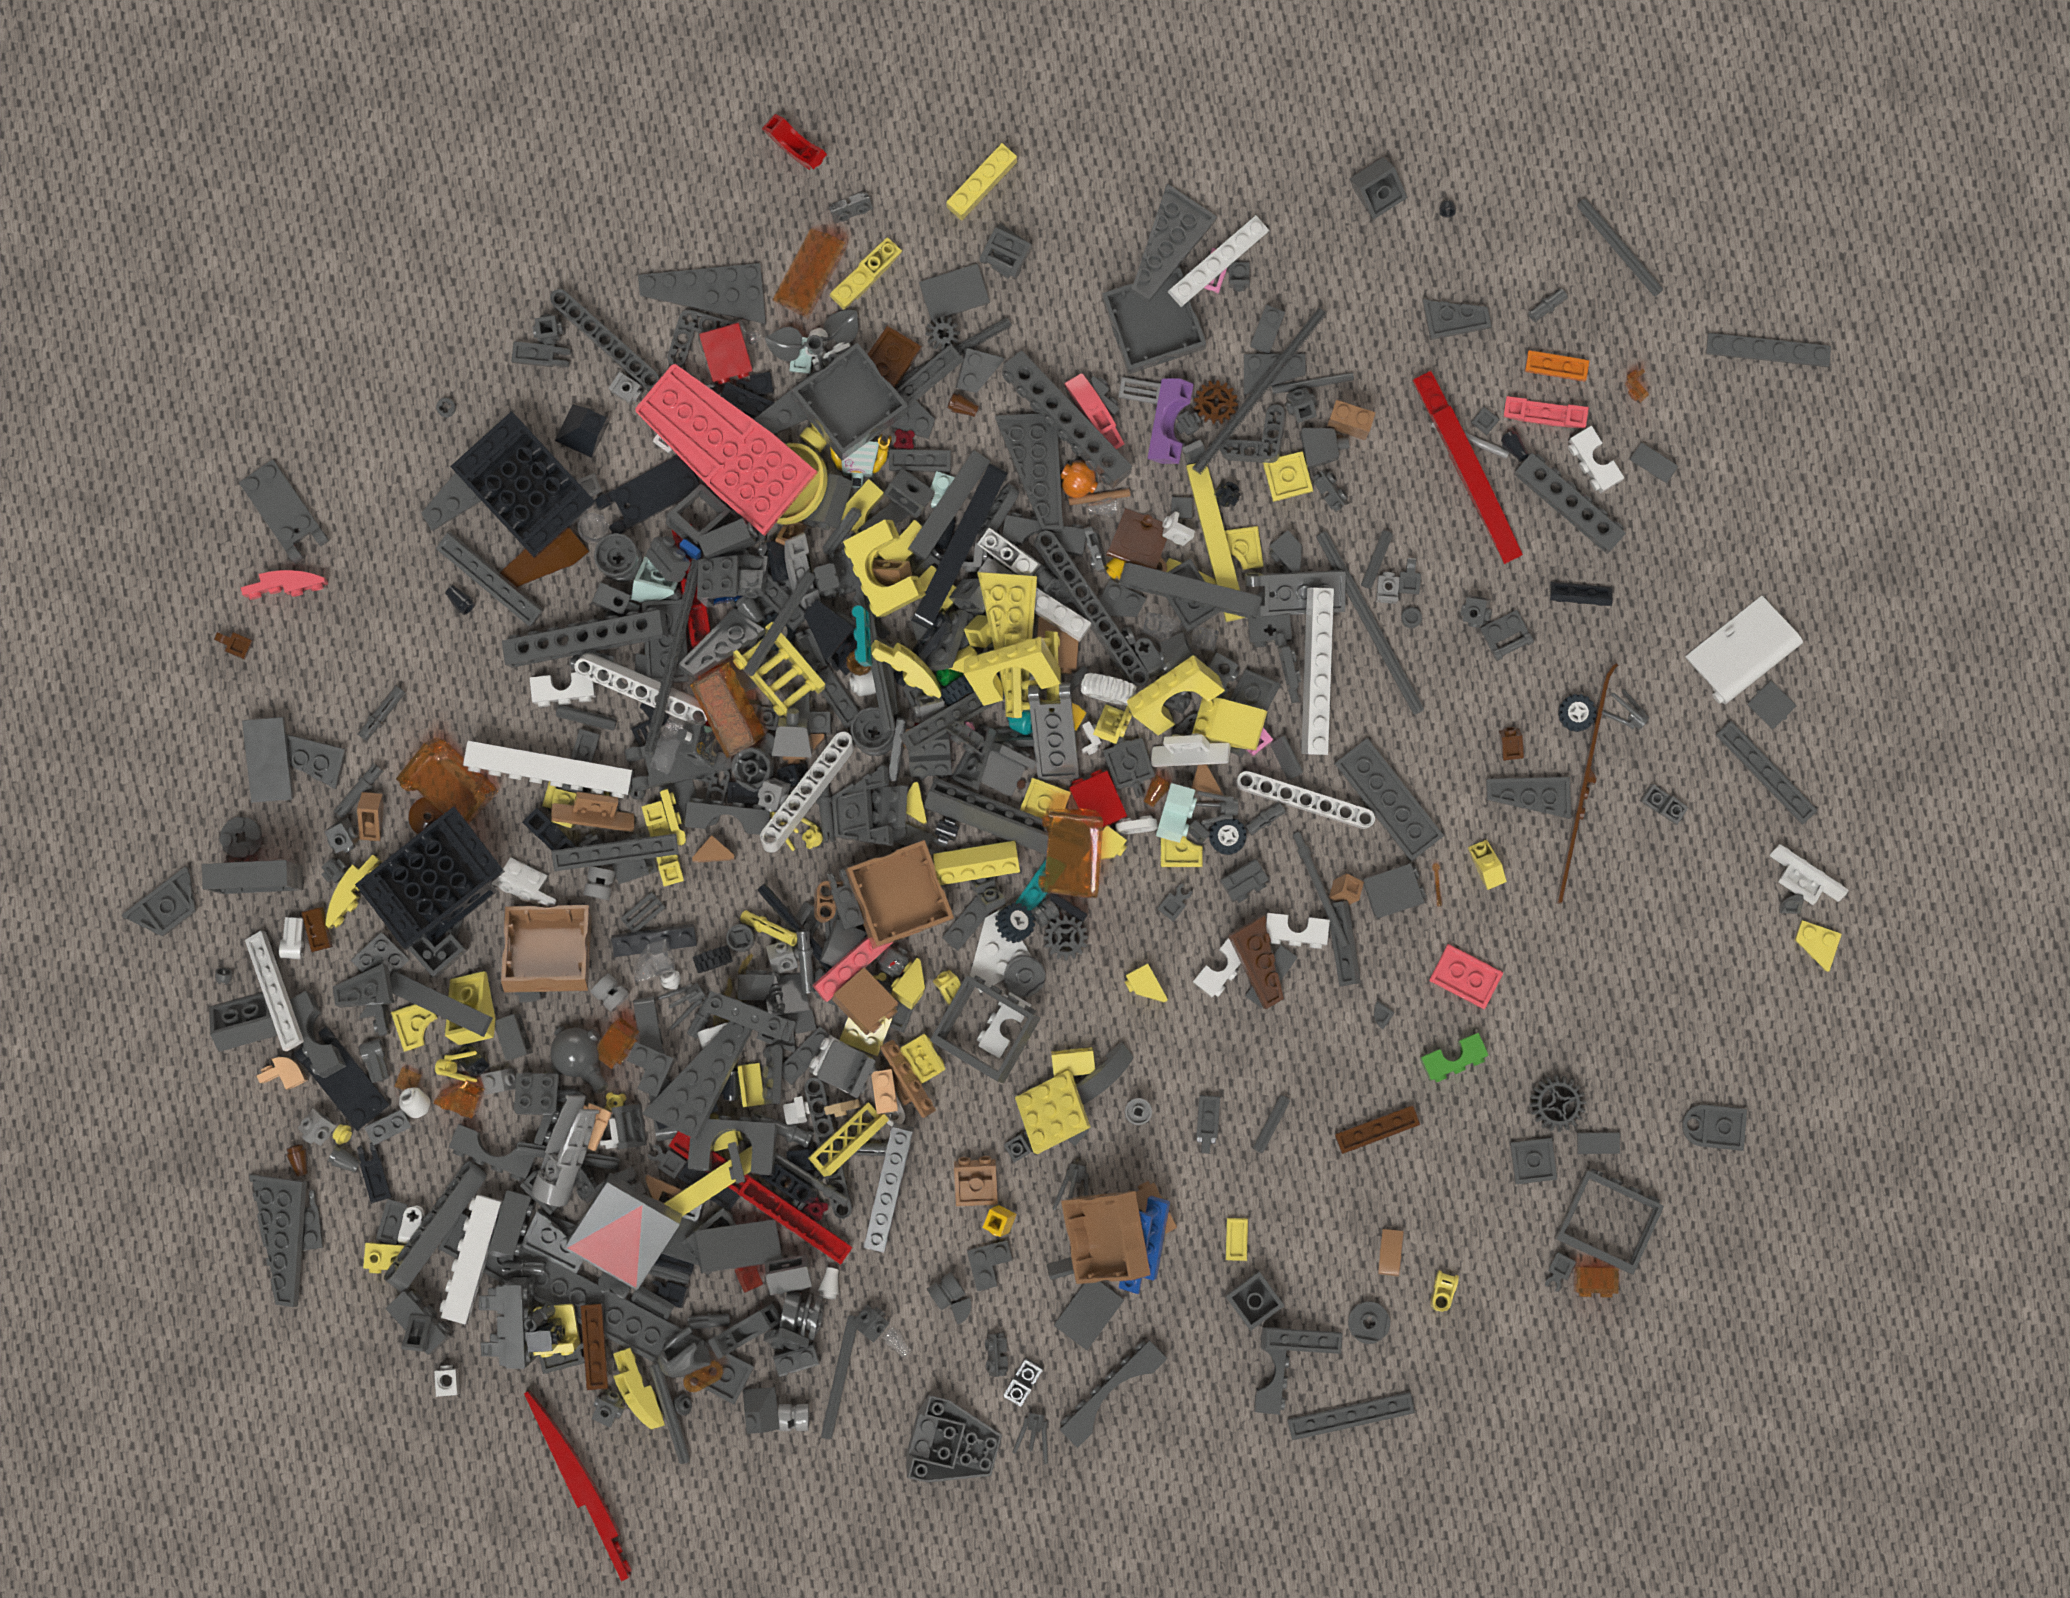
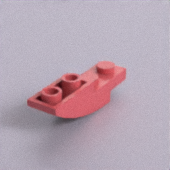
(1093, 408)
(292, 581)

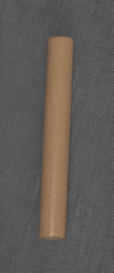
(1099, 496)

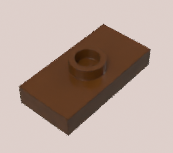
(316, 929)

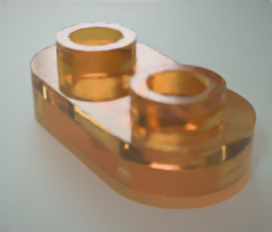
(704, 1377)

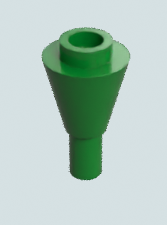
(948, 676)

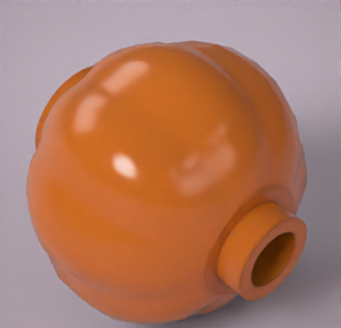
(1078, 479)

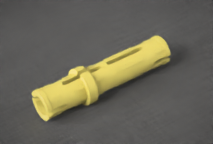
(761, 924)

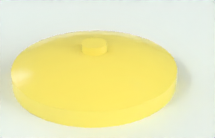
(814, 492)

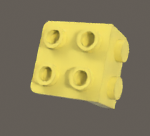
(571, 1339)

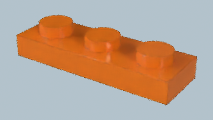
(1556, 366)

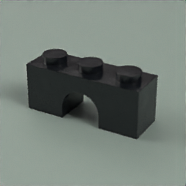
(547, 831)

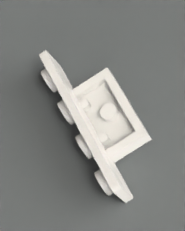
(1189, 750)
(1804, 878)
(524, 883)

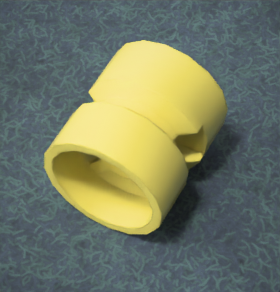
(813, 438)

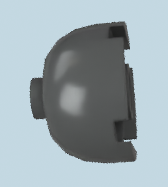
(752, 767)

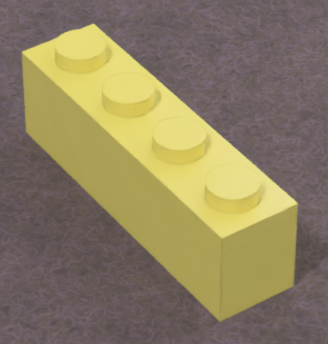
(981, 182)
(976, 862)

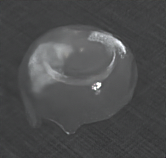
(587, 529)

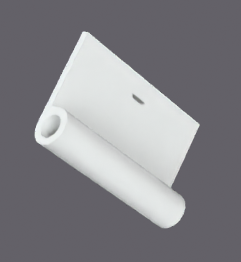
(1754, 648)

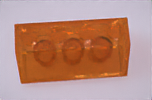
(810, 272)
(727, 709)

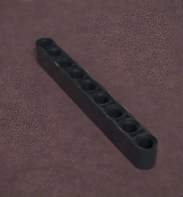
(959, 546)

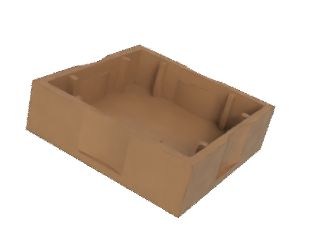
(899, 894)
(546, 948)
(1106, 1237)

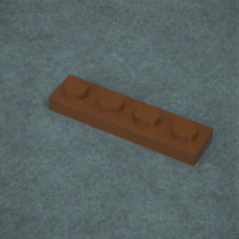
(1377, 1129)
(594, 1346)

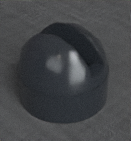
(1447, 213)

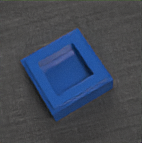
(690, 549)

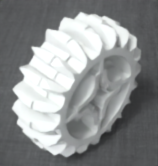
(1107, 688)

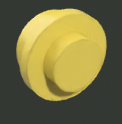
(342, 1134)

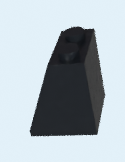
(831, 633)

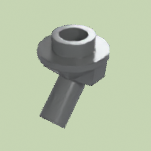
(682, 1404)

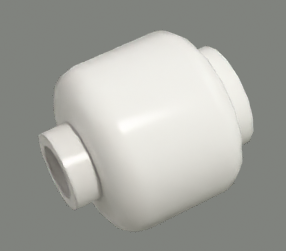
(863, 684)
(414, 1102)

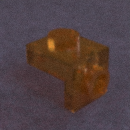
(1636, 390)

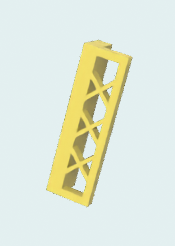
(851, 1147)

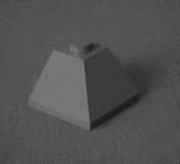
(760, 1410)

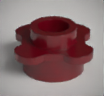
(908, 444)
(817, 1215)

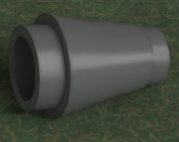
(750, 609)
(342, 1159)

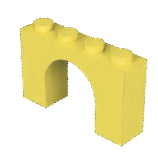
(866, 499)
(862, 550)
(1030, 655)
(1188, 676)

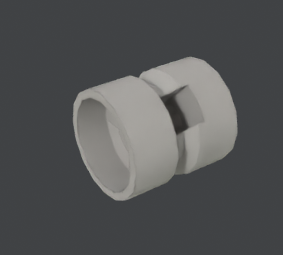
(597, 890)
(605, 987)
(1138, 1111)
(793, 1417)

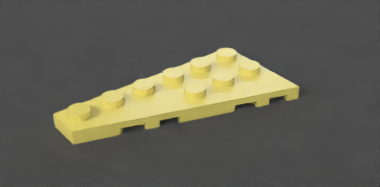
(1009, 609)

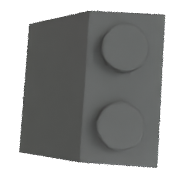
(1378, 187)

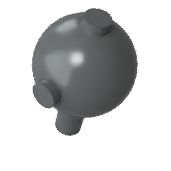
(576, 1055)

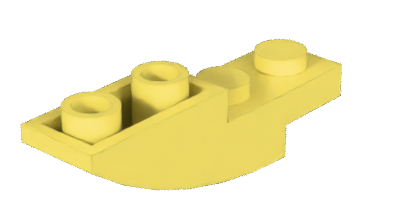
(866, 273)
(914, 669)
(344, 897)
(638, 1398)

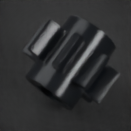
(1227, 494)
(947, 830)

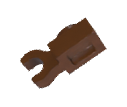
(236, 645)

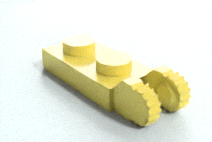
(673, 818)

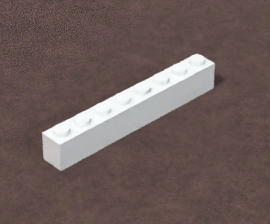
(1317, 671)
(548, 768)

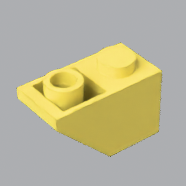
(1487, 864)
(911, 986)

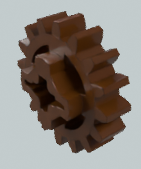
(1207, 402)

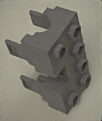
(515, 1302)

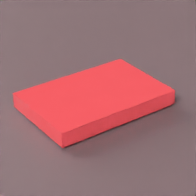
(1466, 976)

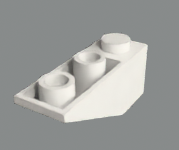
(1008, 553)

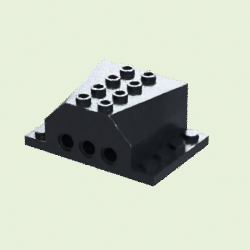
(523, 484)
(432, 880)

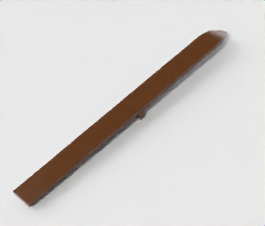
(1587, 778)

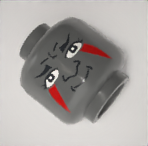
(893, 961)

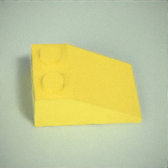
(1230, 723)
(474, 992)

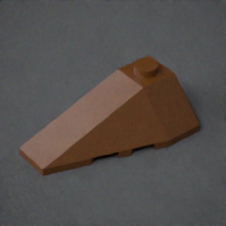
(558, 555)

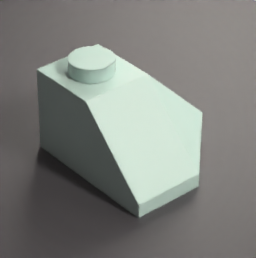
(650, 584)

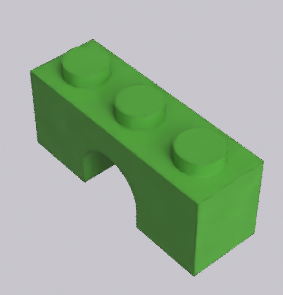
(1471, 1052)

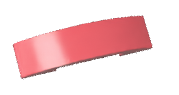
(1545, 413)

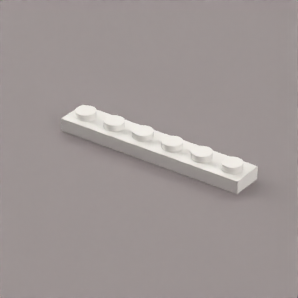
(1218, 261)
(1047, 607)
(274, 991)

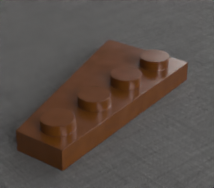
(1255, 955)

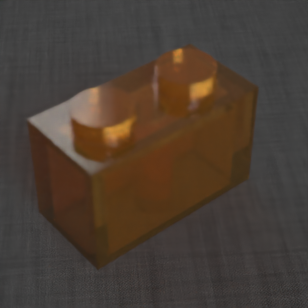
(616, 1042)
(1596, 1280)

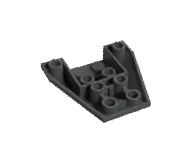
(949, 1444)

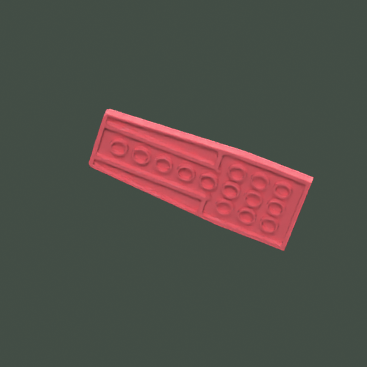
(726, 448)

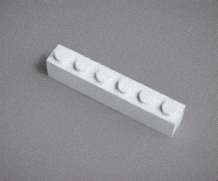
(472, 1259)

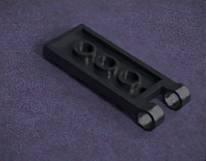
(650, 493)
(348, 1087)

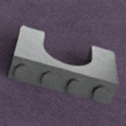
(761, 1134)

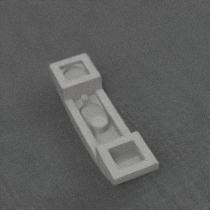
(797, 565)

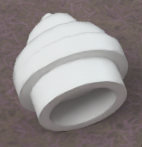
(670, 980)

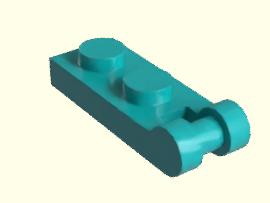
(862, 636)

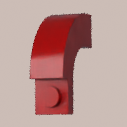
(793, 143)

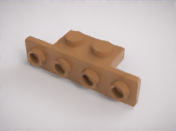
(593, 811)
(905, 1082)

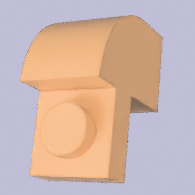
(288, 1070)

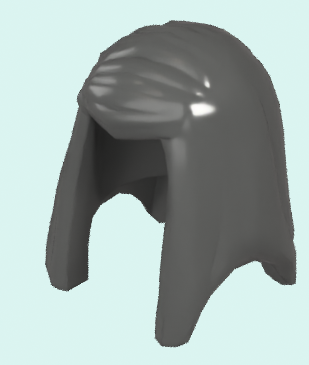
(683, 1355)

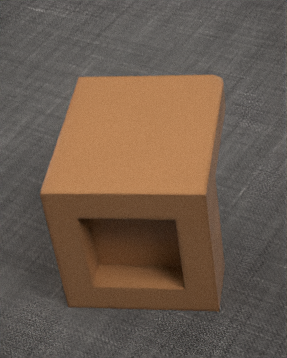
(1346, 889)

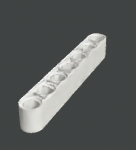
(633, 688)
(806, 801)
(1313, 807)

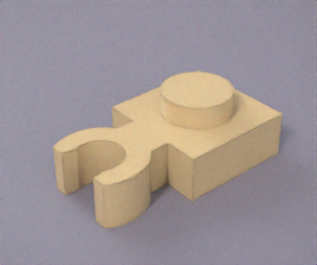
(841, 1108)

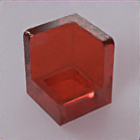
(749, 1278)

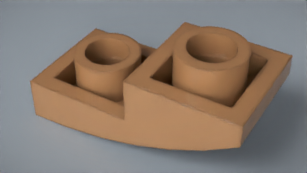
(1391, 1252)

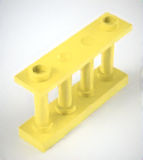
(799, 667)
(1013, 681)

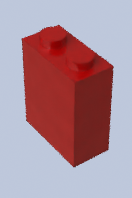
(726, 353)
(1099, 795)

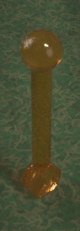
(1436, 867)

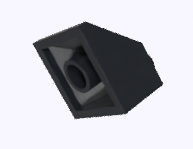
(582, 430)

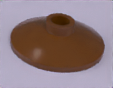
(417, 814)

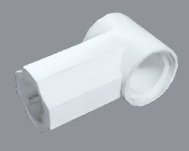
(292, 941)

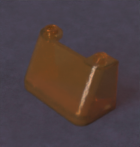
(444, 780)
(1072, 852)

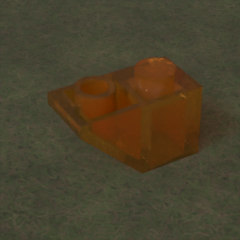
(461, 1098)

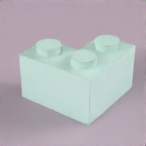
(1177, 809)

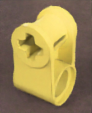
(1444, 1289)

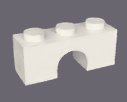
(1601, 476)
(544, 691)
(1315, 933)
(1212, 981)
(992, 1040)

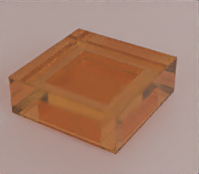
(407, 1079)

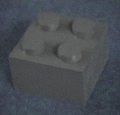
(1254, 1300)

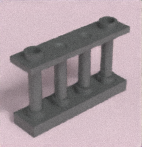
(749, 1016)

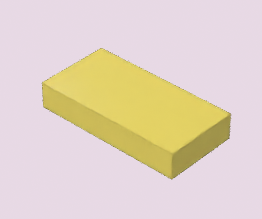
(1236, 1239)

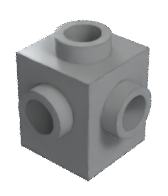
(773, 794)
(782, 956)
(316, 1127)

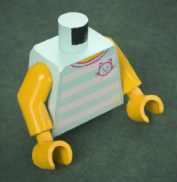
(864, 461)

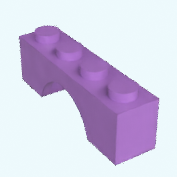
(1172, 398)

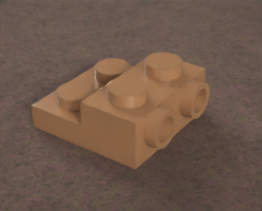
(975, 1181)

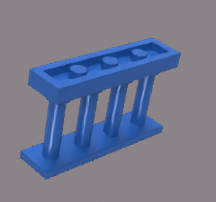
(1153, 1229)

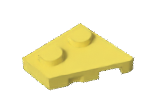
(1818, 942)

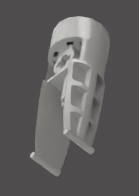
(565, 1153)

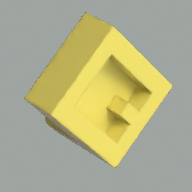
(948, 985)

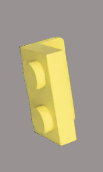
(1112, 723)
(923, 1058)

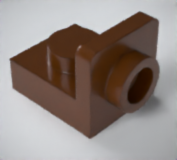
(1511, 743)

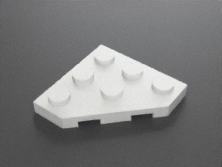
(994, 953)

